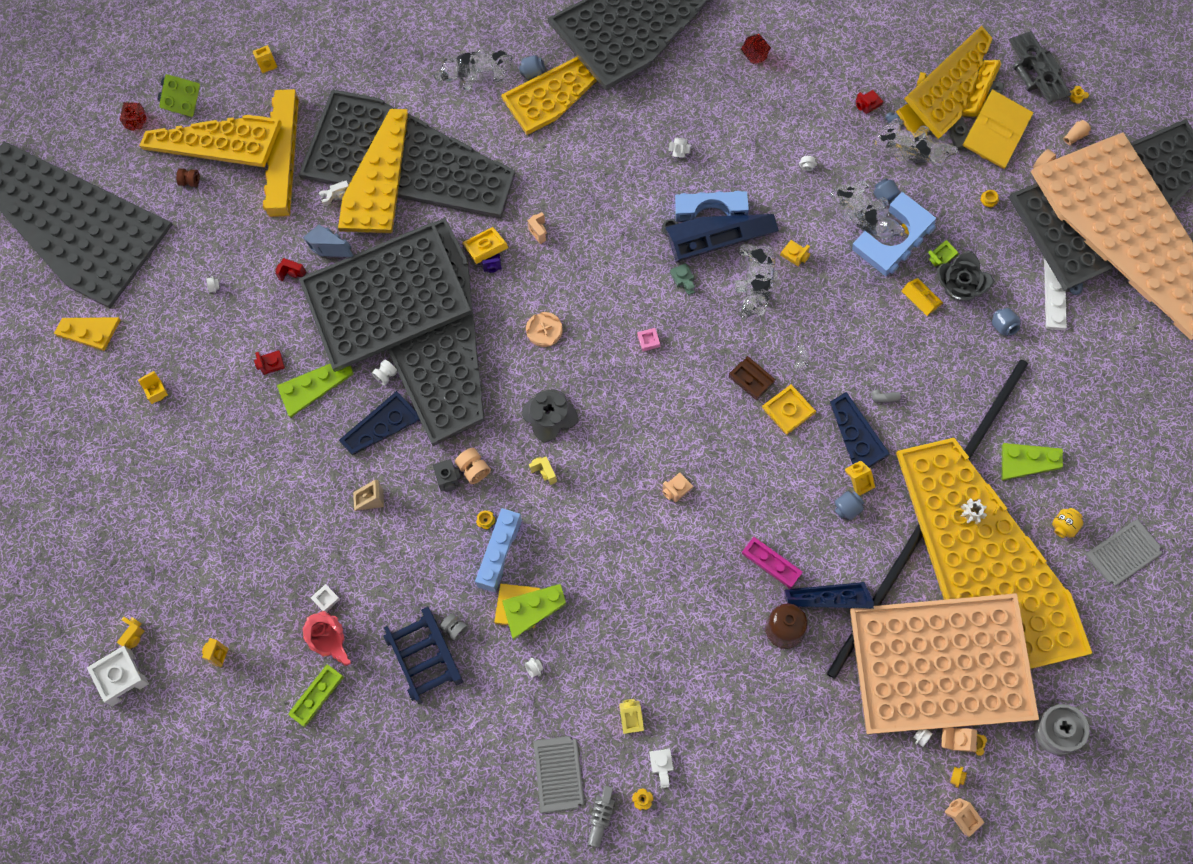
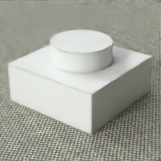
(325, 598)

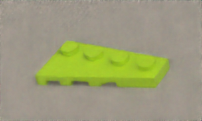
(307, 388)

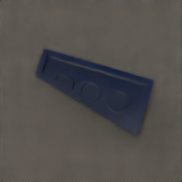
(381, 423)
(857, 433)
(832, 596)

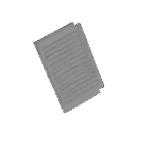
(1124, 553)
(558, 774)

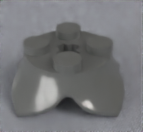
(965, 268)
(548, 425)

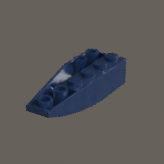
(717, 232)

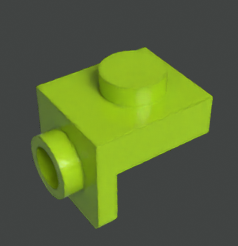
(943, 254)

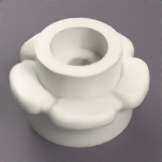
(808, 163)
(212, 284)
(534, 667)
(922, 737)

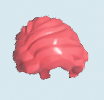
(325, 636)

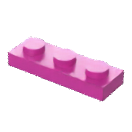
(772, 562)

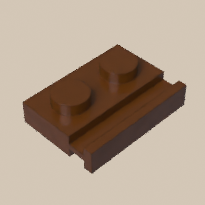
(751, 378)

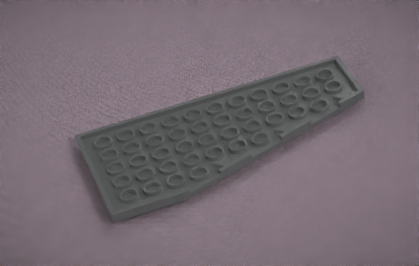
(622, 35)
(1169, 162)
(76, 227)

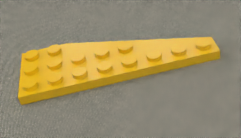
(945, 90)
(548, 95)
(233, 141)
(373, 191)

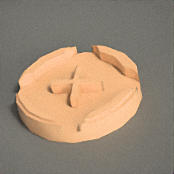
(544, 329)

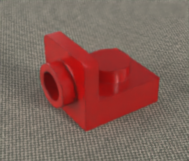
(868, 102)
(291, 268)
(269, 362)

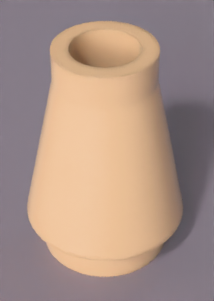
(1077, 132)

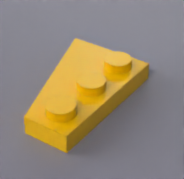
(88, 331)

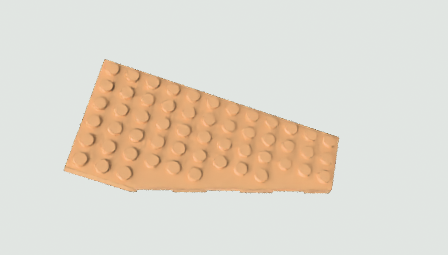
(1125, 220)

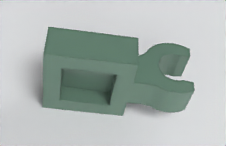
(683, 276)

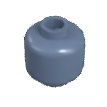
(531, 67)
(886, 189)
(1006, 322)
(849, 505)

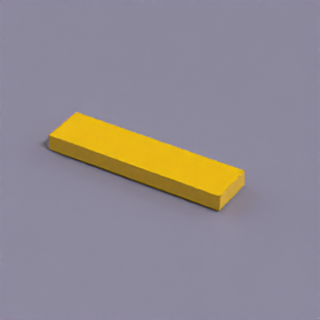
(981, 87)

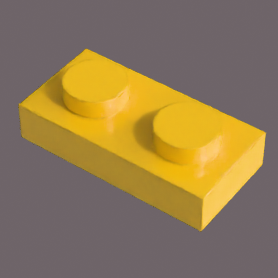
(214, 652)

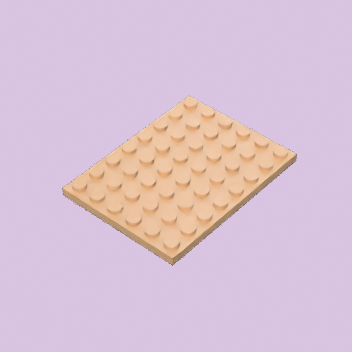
(943, 664)

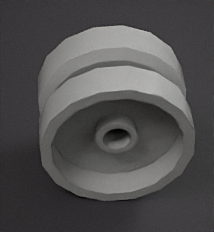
(1061, 729)

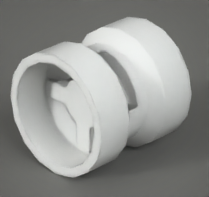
(384, 372)

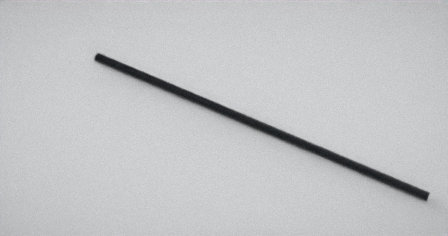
(917, 534)

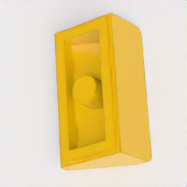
(922, 296)

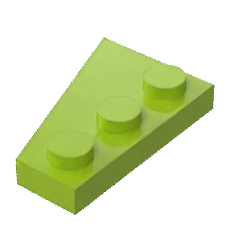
(1027, 460)
(531, 608)

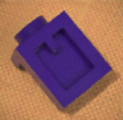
(492, 264)

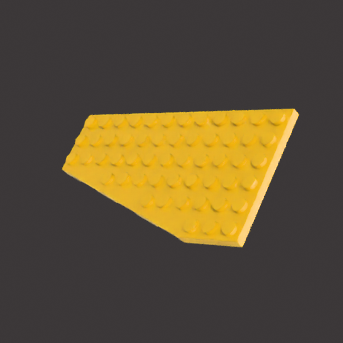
(988, 555)

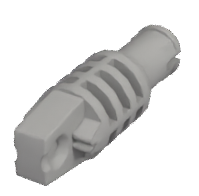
(601, 817)

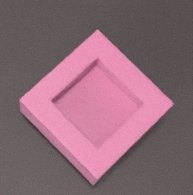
(648, 339)

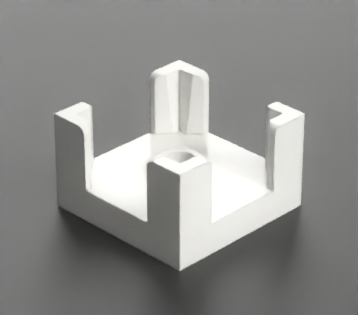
(116, 675)

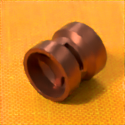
(186, 177)

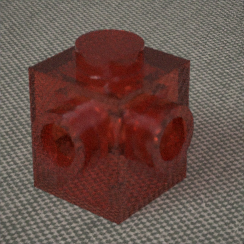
(755, 48)
(132, 116)

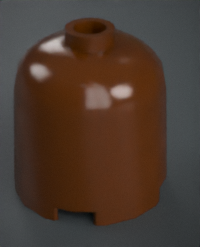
(786, 626)

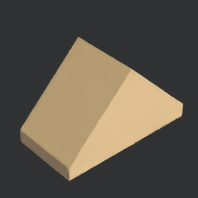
(369, 496)

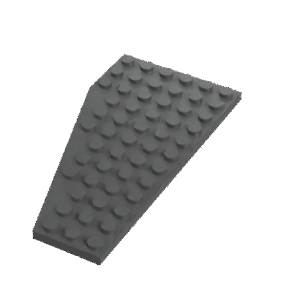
(350, 127)
(443, 364)

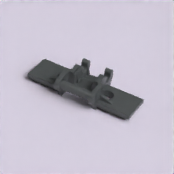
(1044, 65)

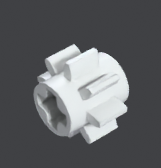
(679, 147)
(974, 506)

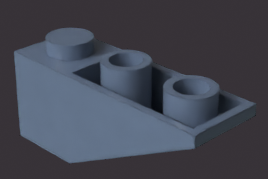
(327, 244)

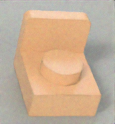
(536, 228)
(676, 487)
(959, 739)
(965, 816)

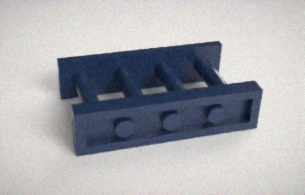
(443, 656)

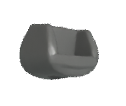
(997, 86)

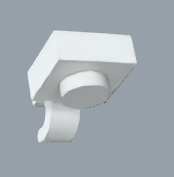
(335, 192)
(661, 763)

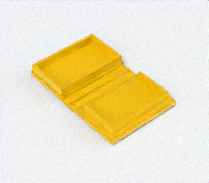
(998, 129)

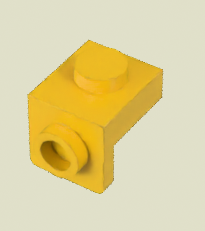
(153, 387)
(132, 635)

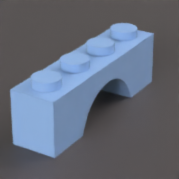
(689, 205)
(497, 550)

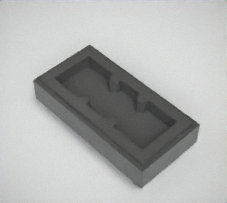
(958, 133)

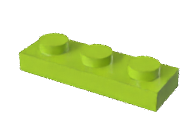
(315, 695)

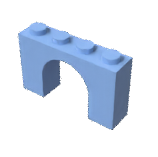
(886, 257)

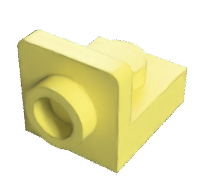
(546, 472)
(631, 716)

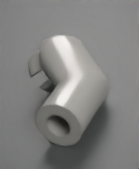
(877, 397)

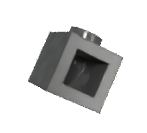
(446, 475)

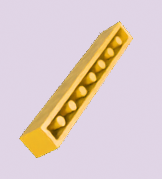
(281, 158)

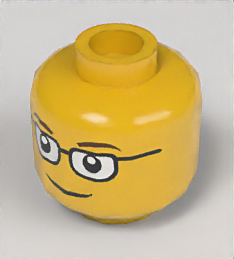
(1067, 523)

